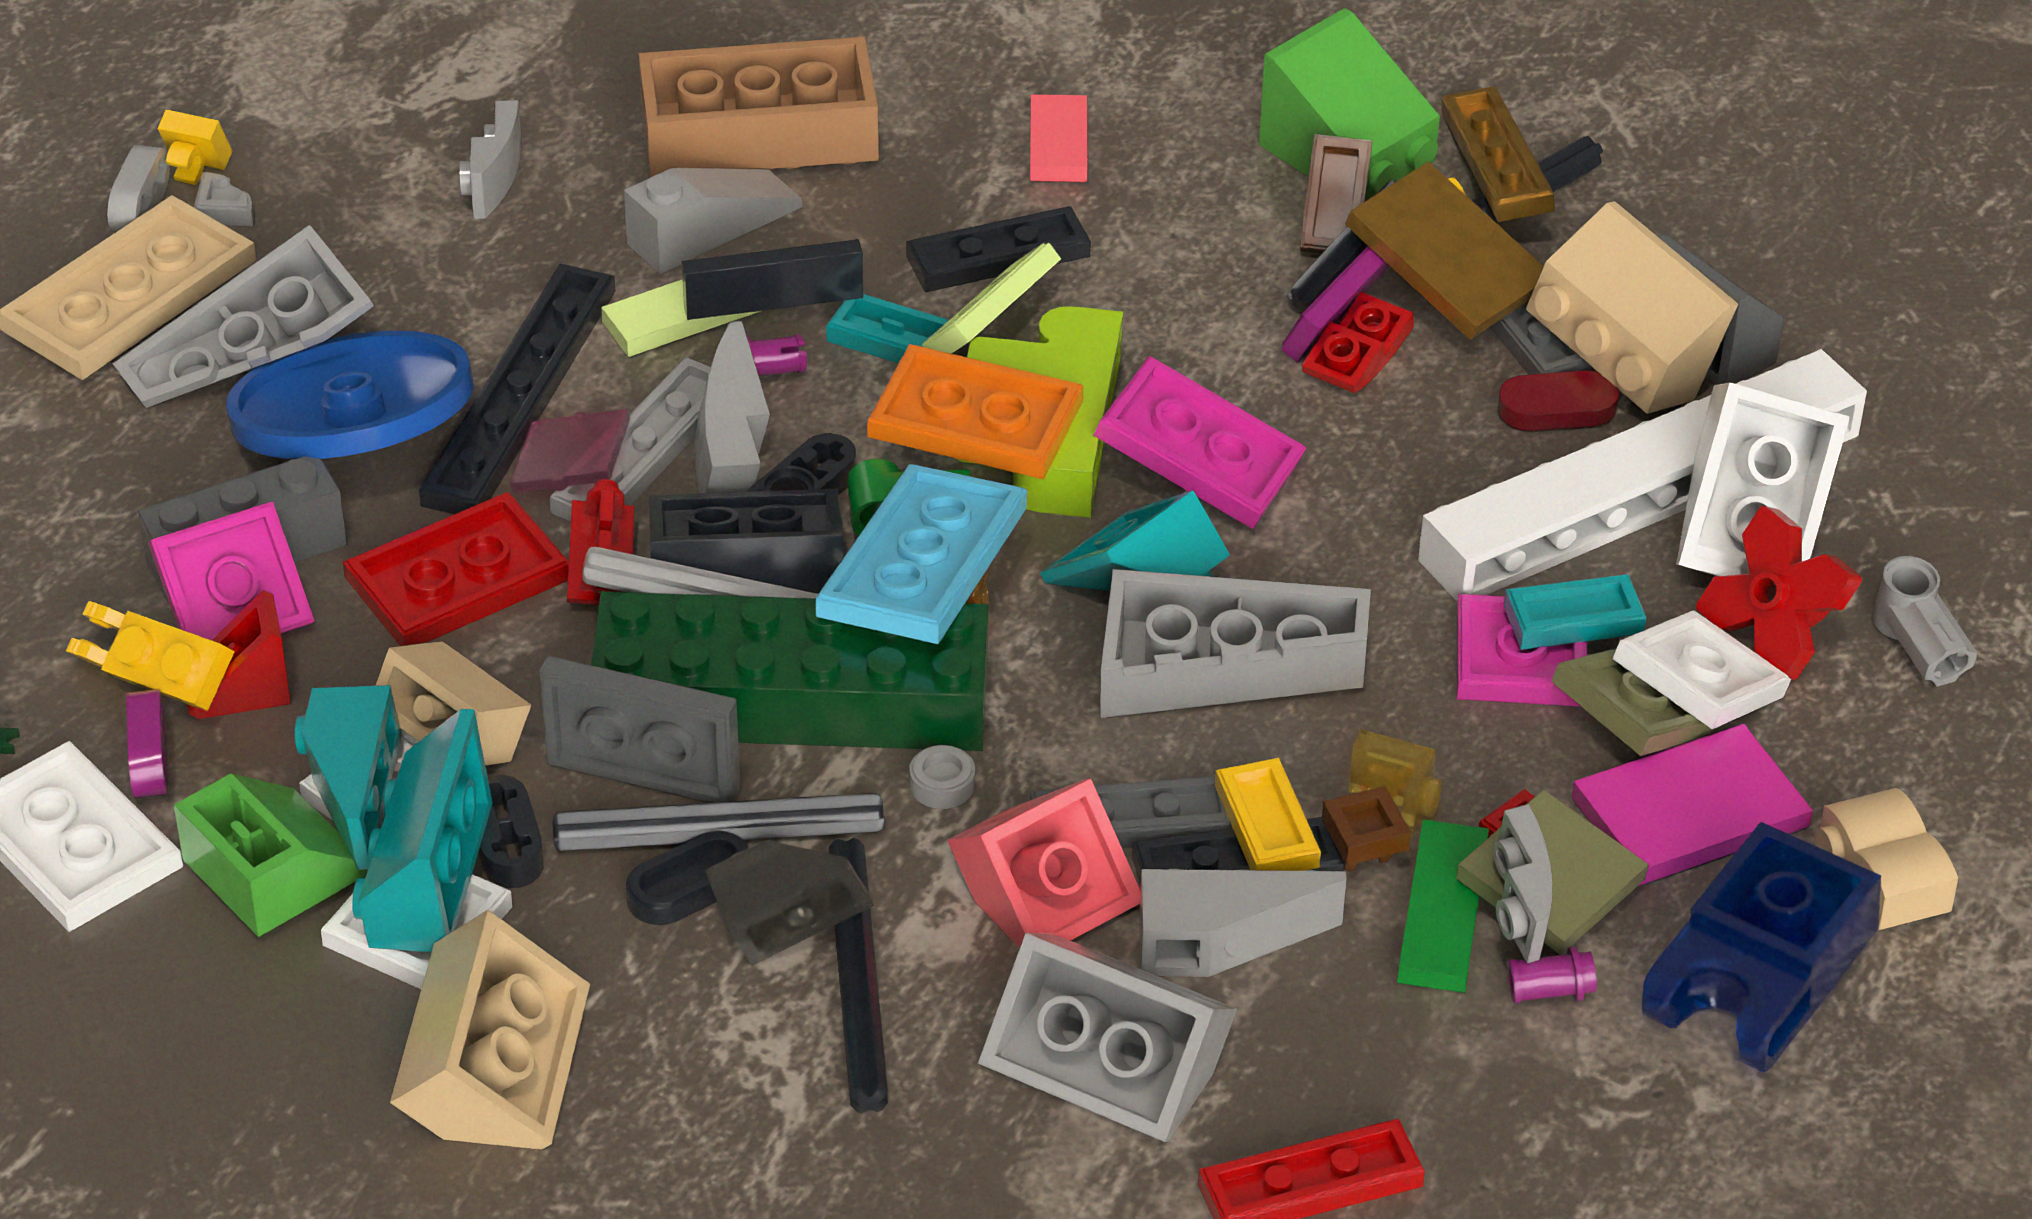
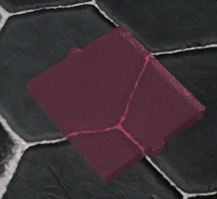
(570, 451)

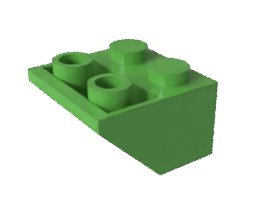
(262, 849)

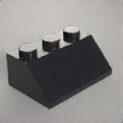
(757, 535)

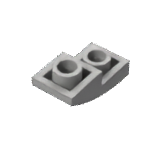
(493, 160)
(1527, 890)

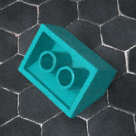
(427, 840)

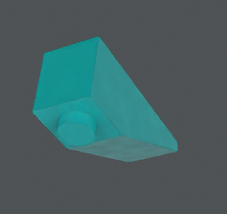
(352, 754)

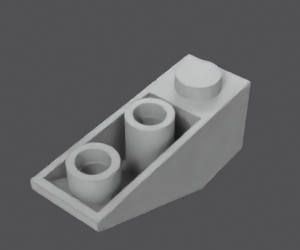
(1223, 918)

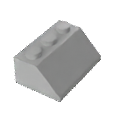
(1105, 1035)

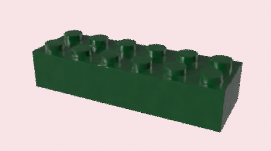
(804, 674)

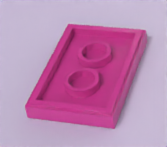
(1200, 441)
(1692, 801)

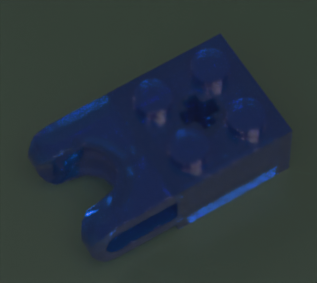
(1766, 942)

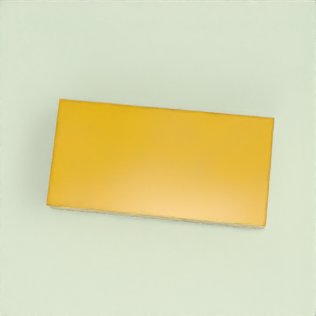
(1267, 817)

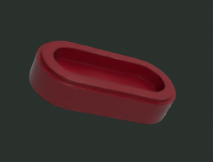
(1557, 400)

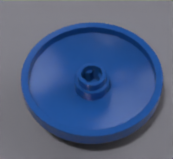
(350, 395)

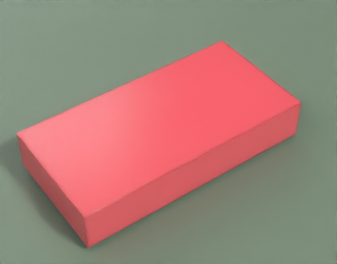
(1058, 138)

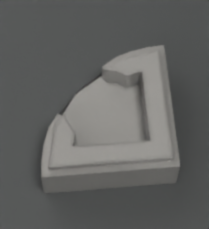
(223, 201)

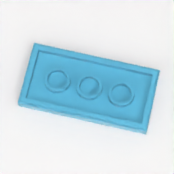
(922, 553)

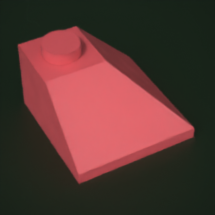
(1048, 865)

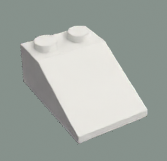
(1751, 456)

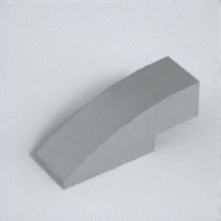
(730, 418)

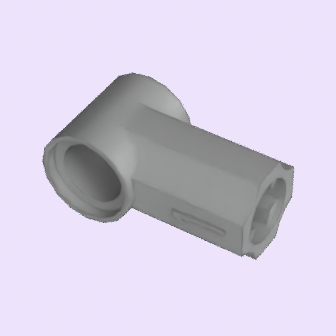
(1915, 615)

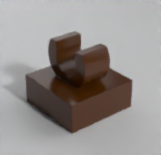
(1366, 826)

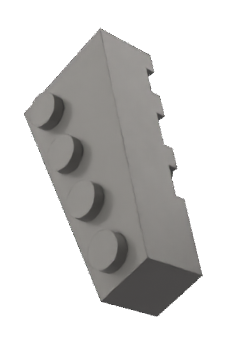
(1226, 641)

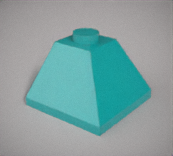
(1157, 538)

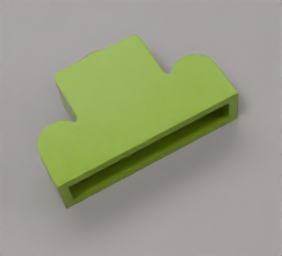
(1077, 348)

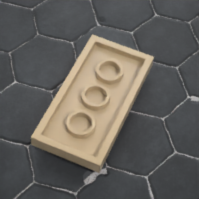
(126, 287)

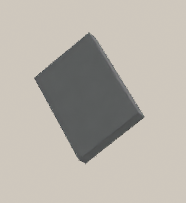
(640, 731)

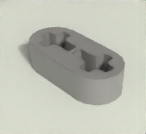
(138, 185)

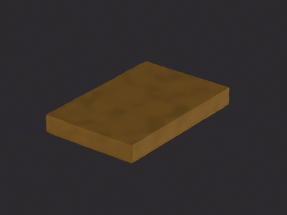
(1447, 249)

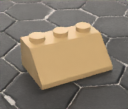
(1633, 309)
(491, 1038)

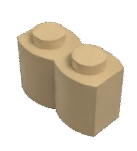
(1891, 840)

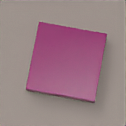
(224, 565)
(1495, 666)

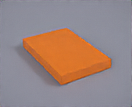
(975, 411)

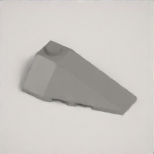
(264, 313)

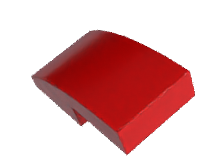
(1360, 345)

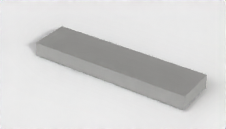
(654, 437)

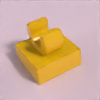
(193, 144)

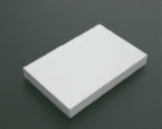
(78, 837)

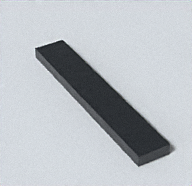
(517, 390)

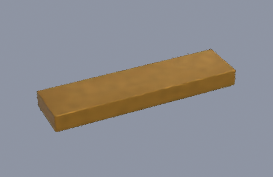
(1497, 154)

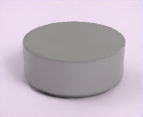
(942, 777)

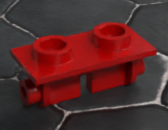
(600, 523)

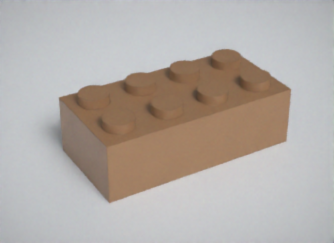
(759, 106)

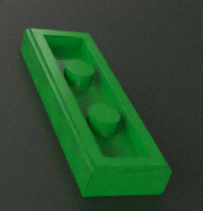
(1440, 909)

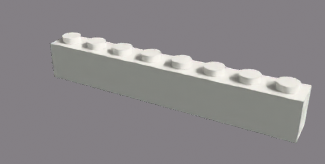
(1601, 489)

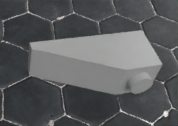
(700, 209)

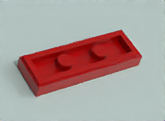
(1314, 1175)

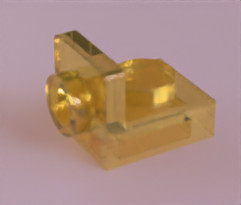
(1402, 768)

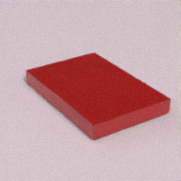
(456, 570)

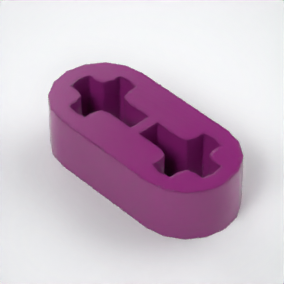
(146, 743)

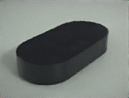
(677, 880)

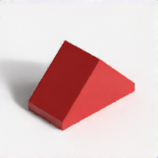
(257, 668)

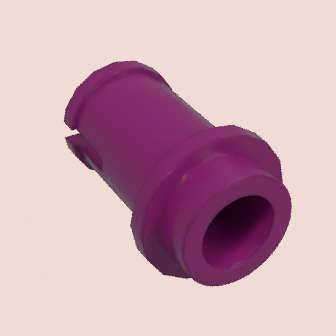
(778, 355)
(1553, 976)

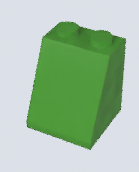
(1344, 86)

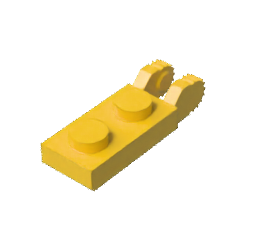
(156, 656)

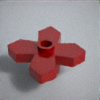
(1780, 593)

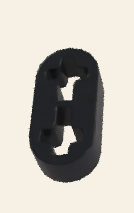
(517, 829)

